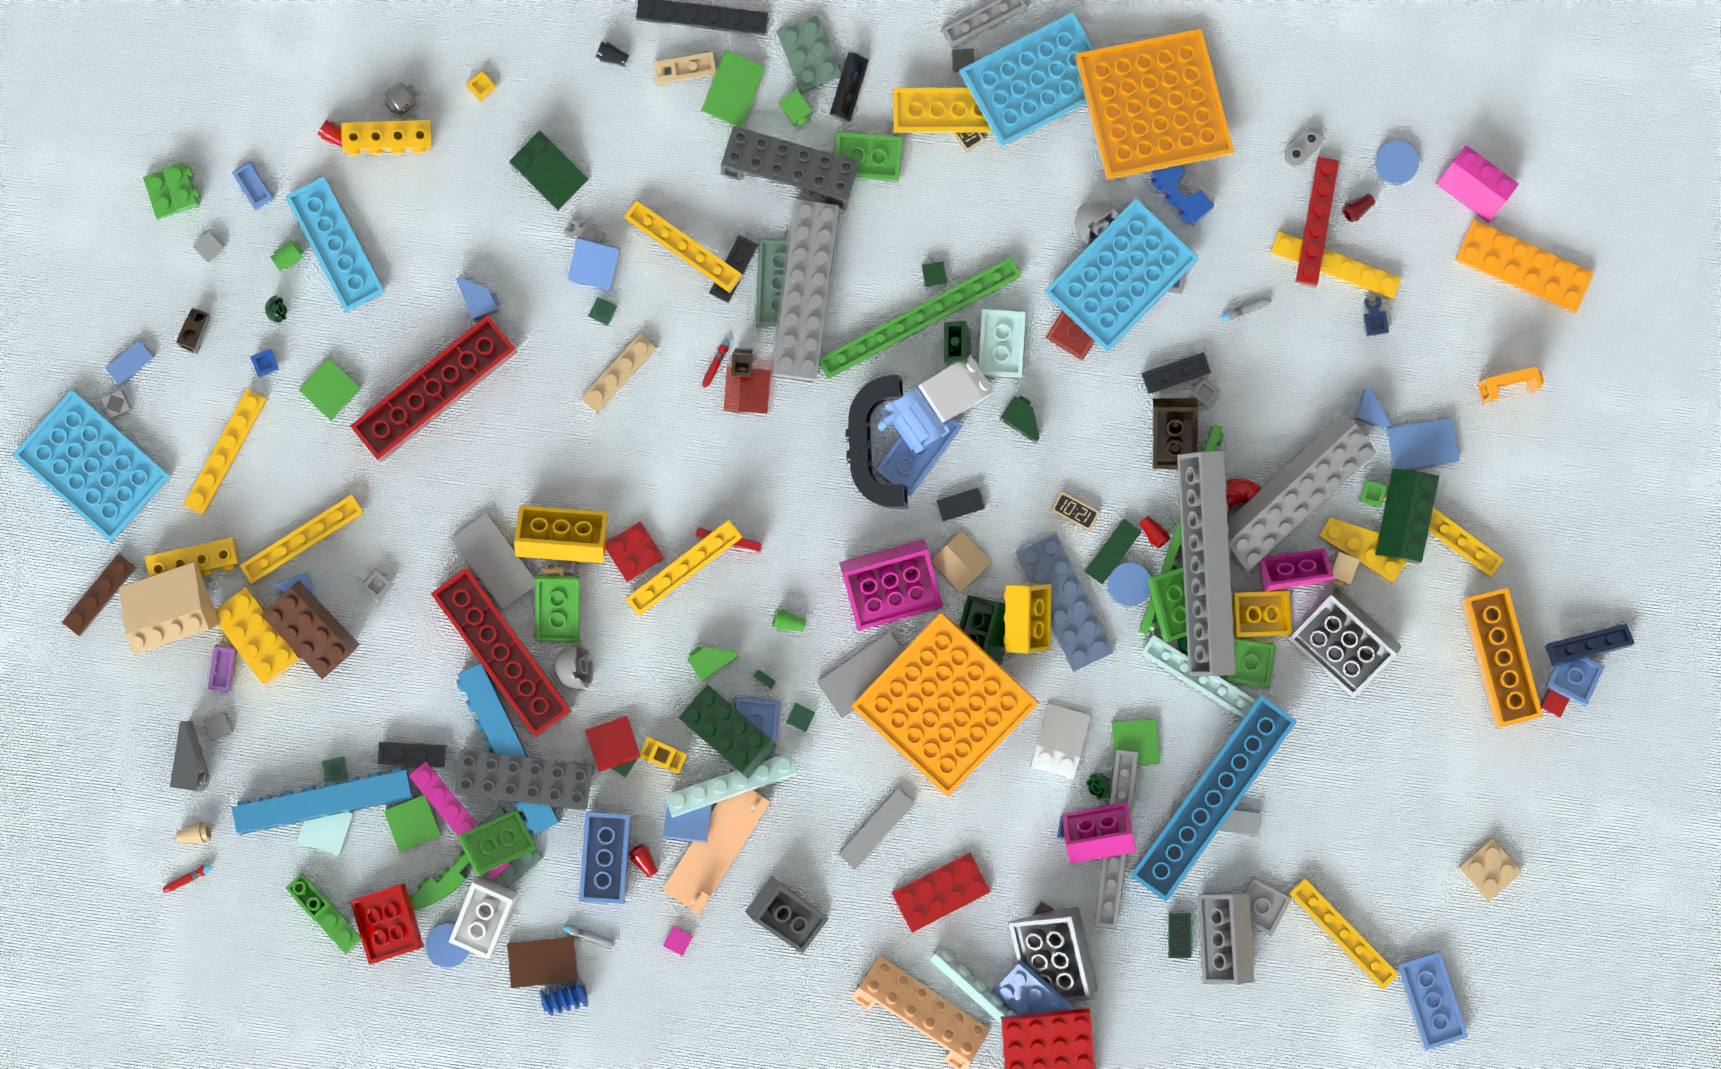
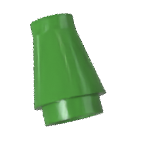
(787, 621)

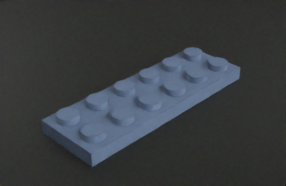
(1070, 609)

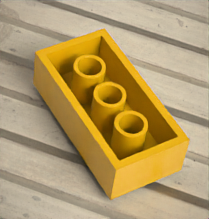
(561, 534)
(254, 638)

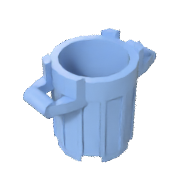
(914, 420)

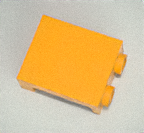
(1489, 386)

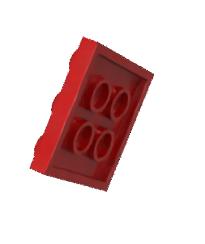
(387, 923)

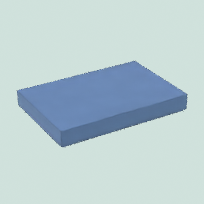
(1423, 444)
(762, 714)

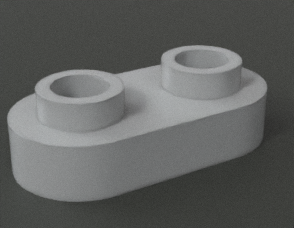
(1303, 146)

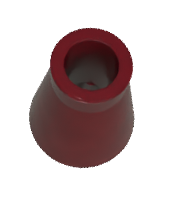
(1358, 207)

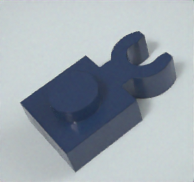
(1375, 321)

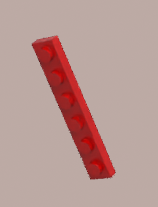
(1317, 221)

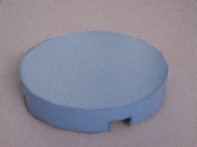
(1396, 162)
(1129, 584)
(441, 950)

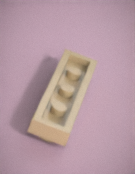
(618, 373)

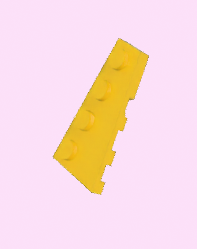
(1361, 545)

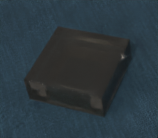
(962, 58)

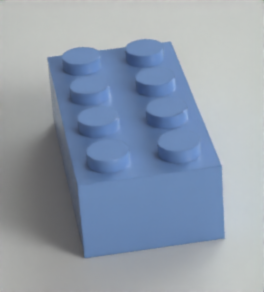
(605, 857)

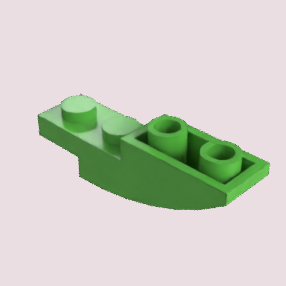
(433, 890)
(324, 913)

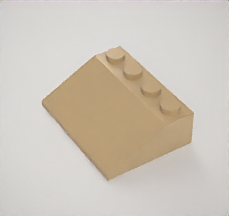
(166, 608)

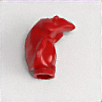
(1240, 490)

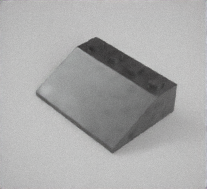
(1345, 642)
(1057, 951)

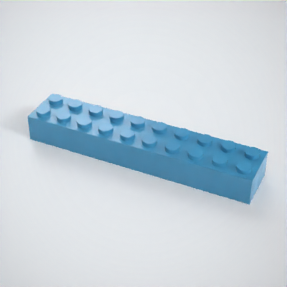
(1213, 798)

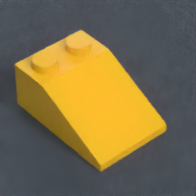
(1261, 614)

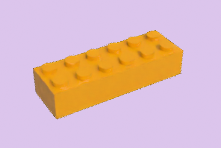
(1501, 658)

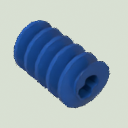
(565, 998)

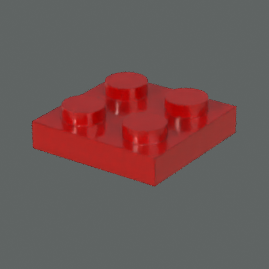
(633, 551)

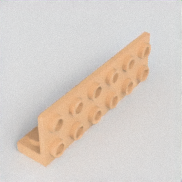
(708, 862)
(923, 1011)

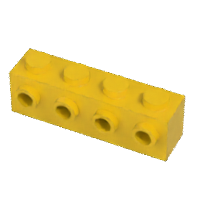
(386, 137)
(208, 556)

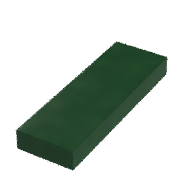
(1112, 551)

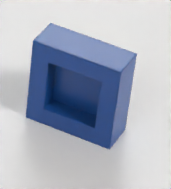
(264, 363)

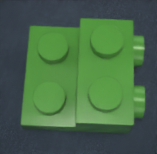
(172, 190)

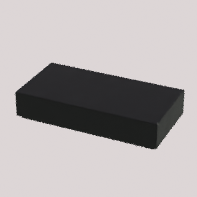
(960, 504)

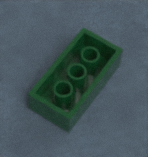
(727, 731)

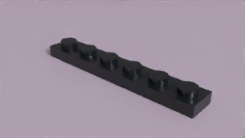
(702, 16)

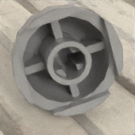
(1093, 220)
(573, 667)

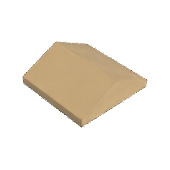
(961, 561)

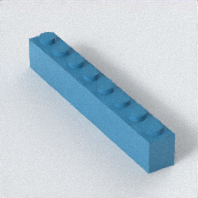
(501, 736)
(322, 802)

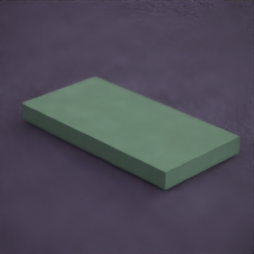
(769, 279)

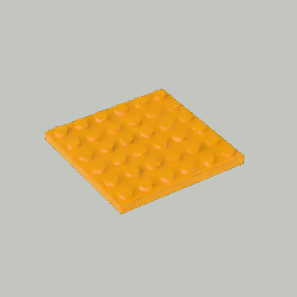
(1154, 104)
(944, 704)

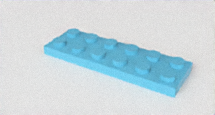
(335, 244)

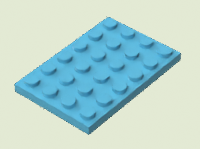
(1030, 80)
(1121, 275)
(91, 466)

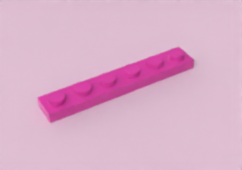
(447, 804)

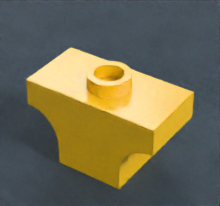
(663, 755)

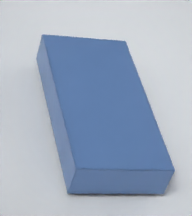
(252, 185)
(129, 362)

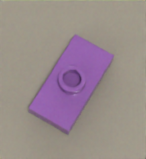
(222, 668)

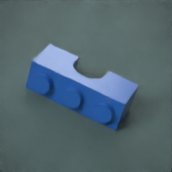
(1191, 207)

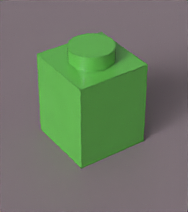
(796, 108)

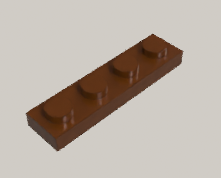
(99, 595)

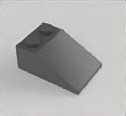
(189, 764)
(786, 915)

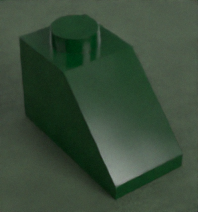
(956, 342)
(1021, 418)

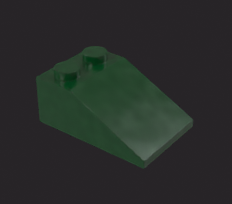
(548, 170)

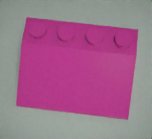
(891, 584)

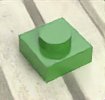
(1373, 493)

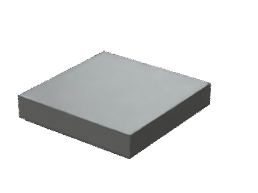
(1266, 905)

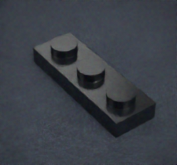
(849, 86)
(739, 259)
(1176, 373)
(411, 754)

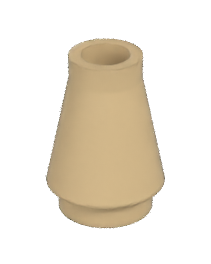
(196, 833)

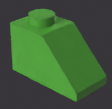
(710, 660)

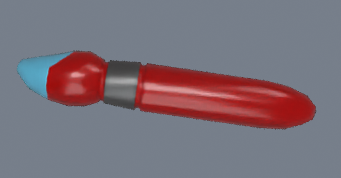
(722, 350)
(201, 871)

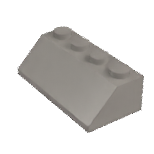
(1226, 938)

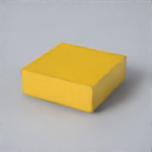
(481, 86)

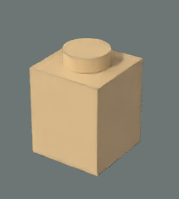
(1343, 569)

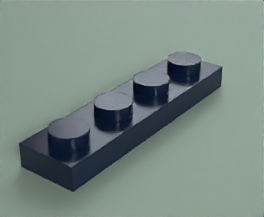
(1589, 644)

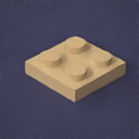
(1490, 869)

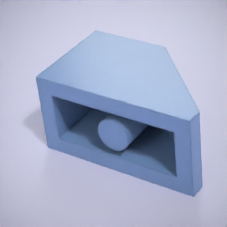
(478, 299)

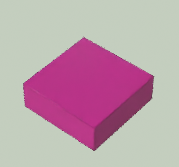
(678, 940)

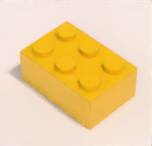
(1027, 618)

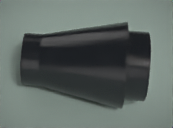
(610, 54)

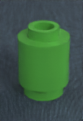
(287, 255)

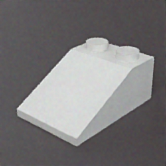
(956, 389)
(1060, 741)
(483, 917)

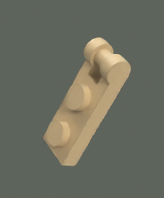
(685, 68)

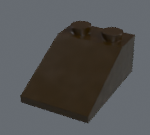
(1173, 430)

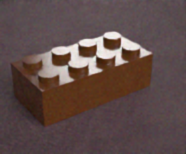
(310, 629)

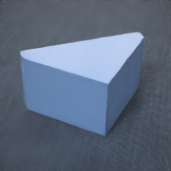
(1370, 410)
(303, 578)

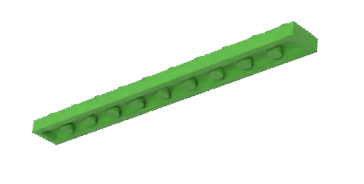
(919, 318)
(1171, 560)

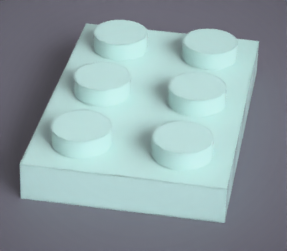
(1001, 343)

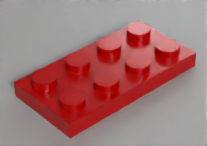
(941, 892)

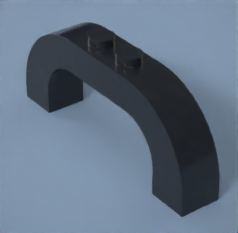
(859, 438)

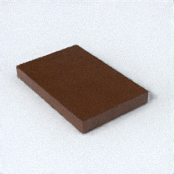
(542, 962)

